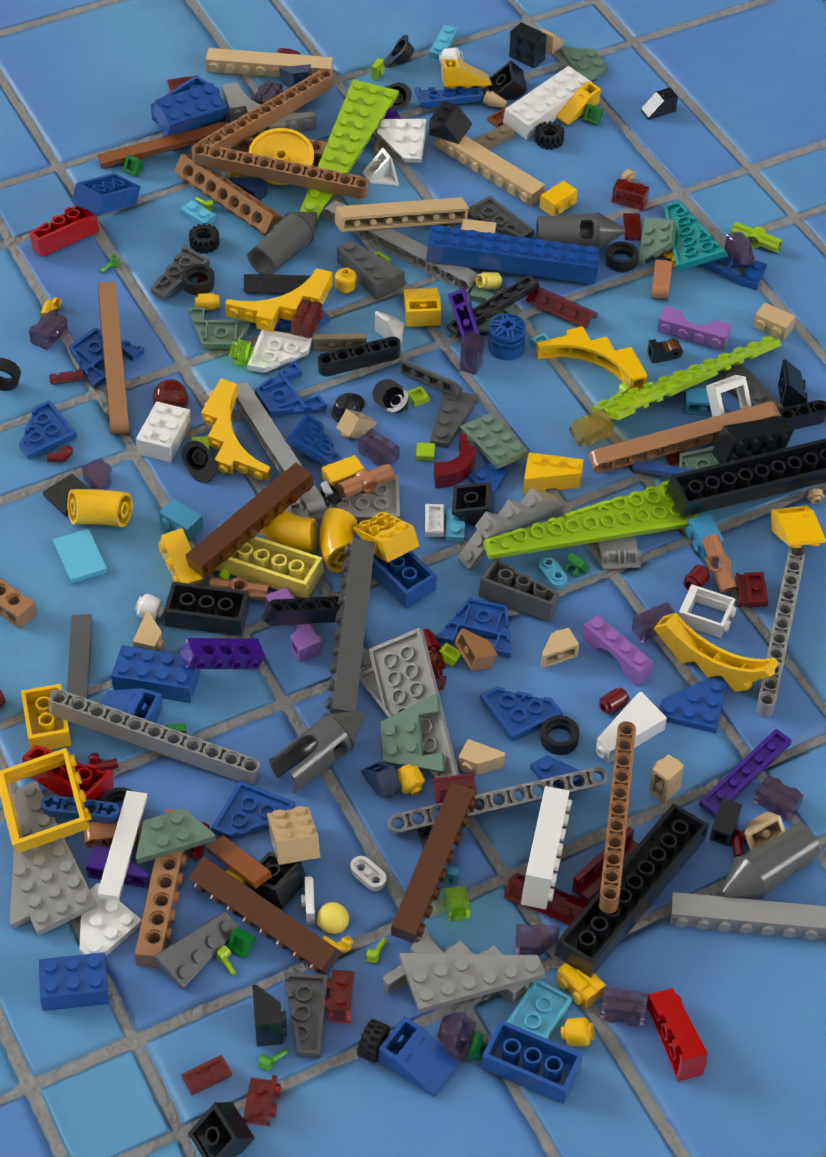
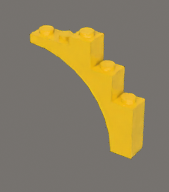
(268, 312)
(577, 345)
(222, 438)
(713, 661)

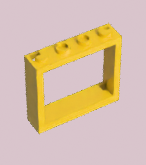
(33, 768)

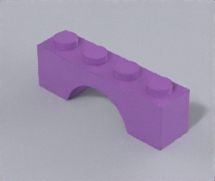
(712, 335)
(304, 640)
(633, 662)

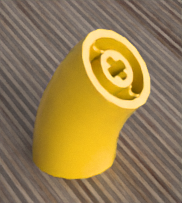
(99, 507)
(293, 532)
(334, 534)

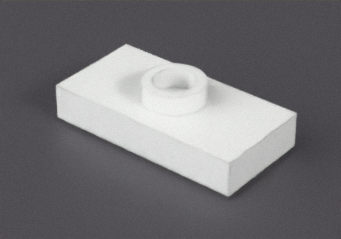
(434, 520)
(307, 901)

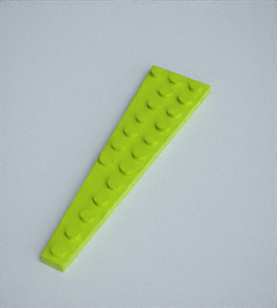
(625, 404)

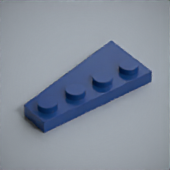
(433, 98)

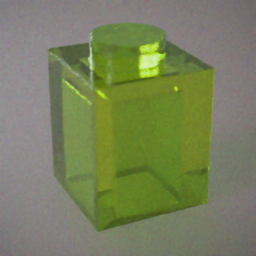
(457, 903)

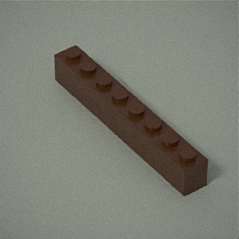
(249, 520)
(433, 863)
(265, 915)

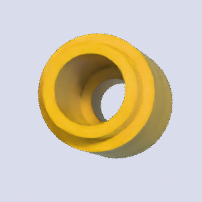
(207, 300)

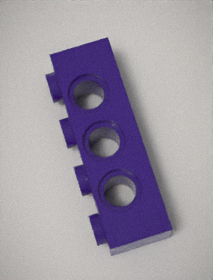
(222, 653)

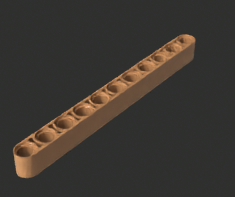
(272, 110)
(280, 170)
(113, 358)
(674, 439)
(617, 818)

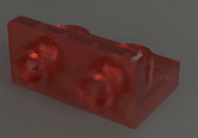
(261, 1100)

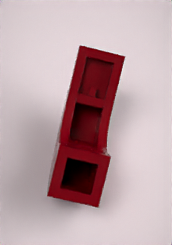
(456, 470)

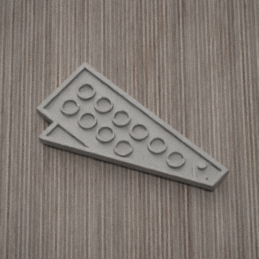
(404, 677)
(45, 878)

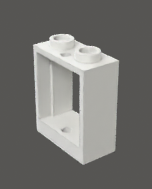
(715, 389)
(710, 599)

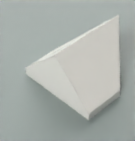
(381, 170)
(388, 325)

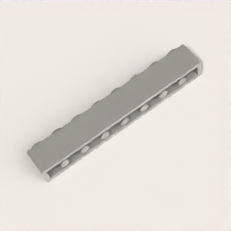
(748, 916)

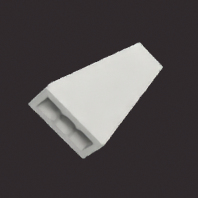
(643, 714)

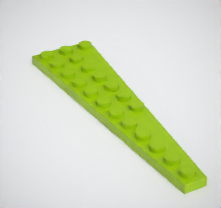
(357, 120)
(612, 519)

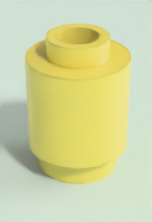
(489, 280)

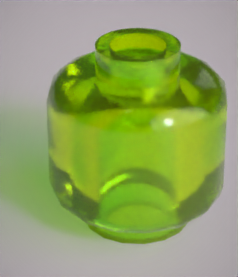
(241, 352)

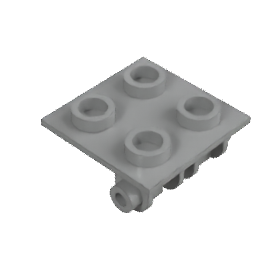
(620, 553)

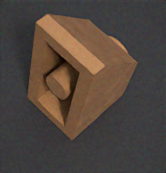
(475, 650)

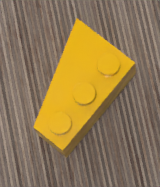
(552, 472)
(173, 549)

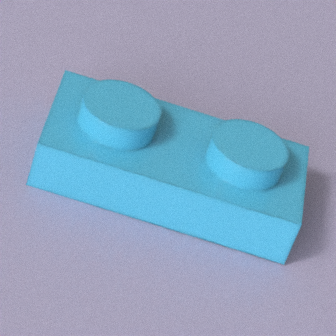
(198, 213)
(454, 528)

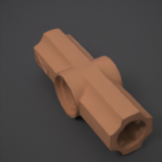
(366, 480)
(715, 553)
(256, 590)

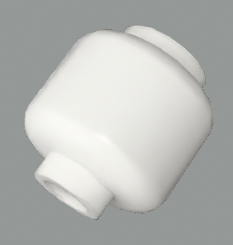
(451, 53)
(149, 604)

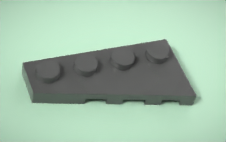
(507, 223)
(172, 278)
(757, 391)
(451, 416)
(193, 952)
(306, 1004)

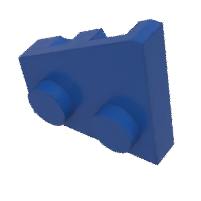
(489, 473)
(551, 767)

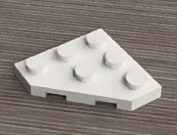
(404, 137)
(277, 349)
(106, 925)

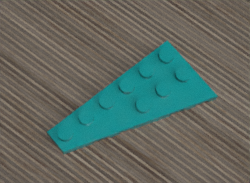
(692, 241)

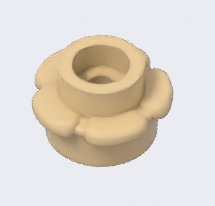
(628, 175)
(815, 496)

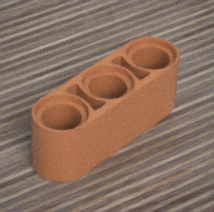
(661, 279)
(102, 834)

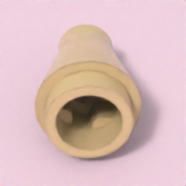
(494, 100)

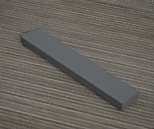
(79, 655)

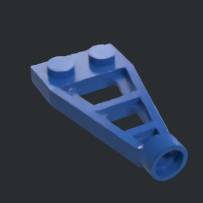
(751, 277)

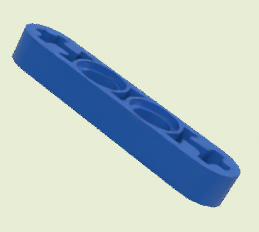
(63, 802)

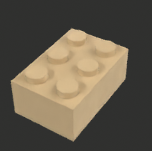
(293, 835)

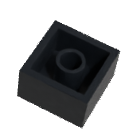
(527, 45)

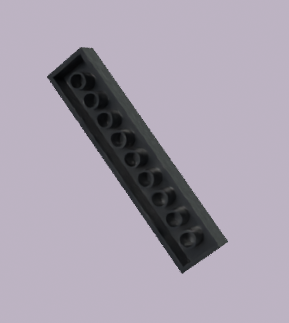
(748, 478)
(644, 877)

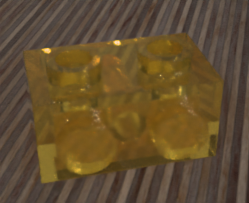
(591, 427)

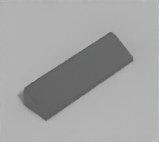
(429, 378)

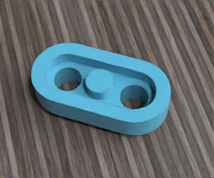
(550, 570)

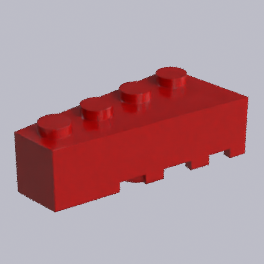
(63, 230)
(94, 781)
(677, 1034)

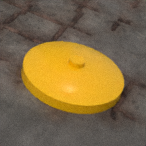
(283, 145)

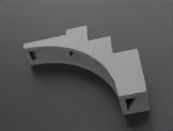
(239, 104)
(514, 515)
(396, 978)

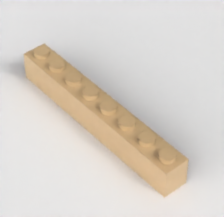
(260, 63)
(494, 169)
(401, 214)

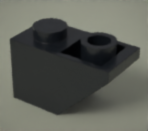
(726, 822)

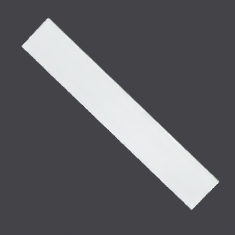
(122, 845)

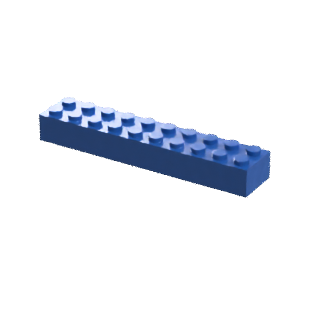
(512, 254)

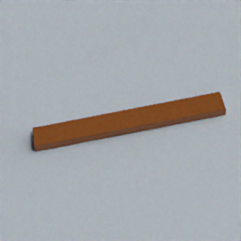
(158, 145)

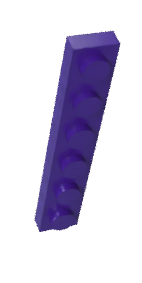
(746, 771)

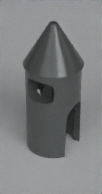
(578, 229)
(283, 241)
(317, 747)
(771, 863)

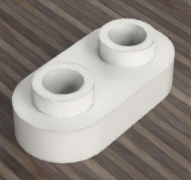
(369, 874)

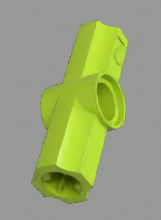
(758, 237)

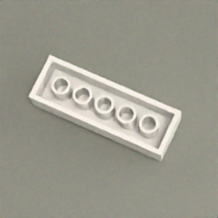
(543, 102)
(546, 848)

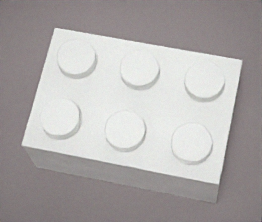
(163, 431)

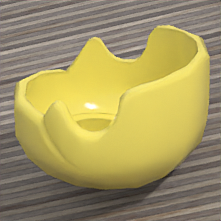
(332, 918)

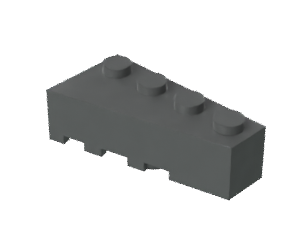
(372, 271)
(518, 591)

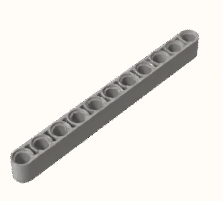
(409, 251)
(274, 443)
(781, 629)
(153, 736)
(506, 794)

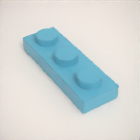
(444, 40)

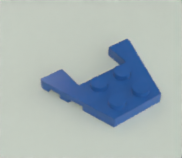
(89, 355)
(281, 398)
(483, 619)

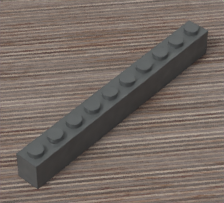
(351, 626)

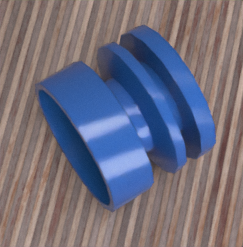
(507, 336)

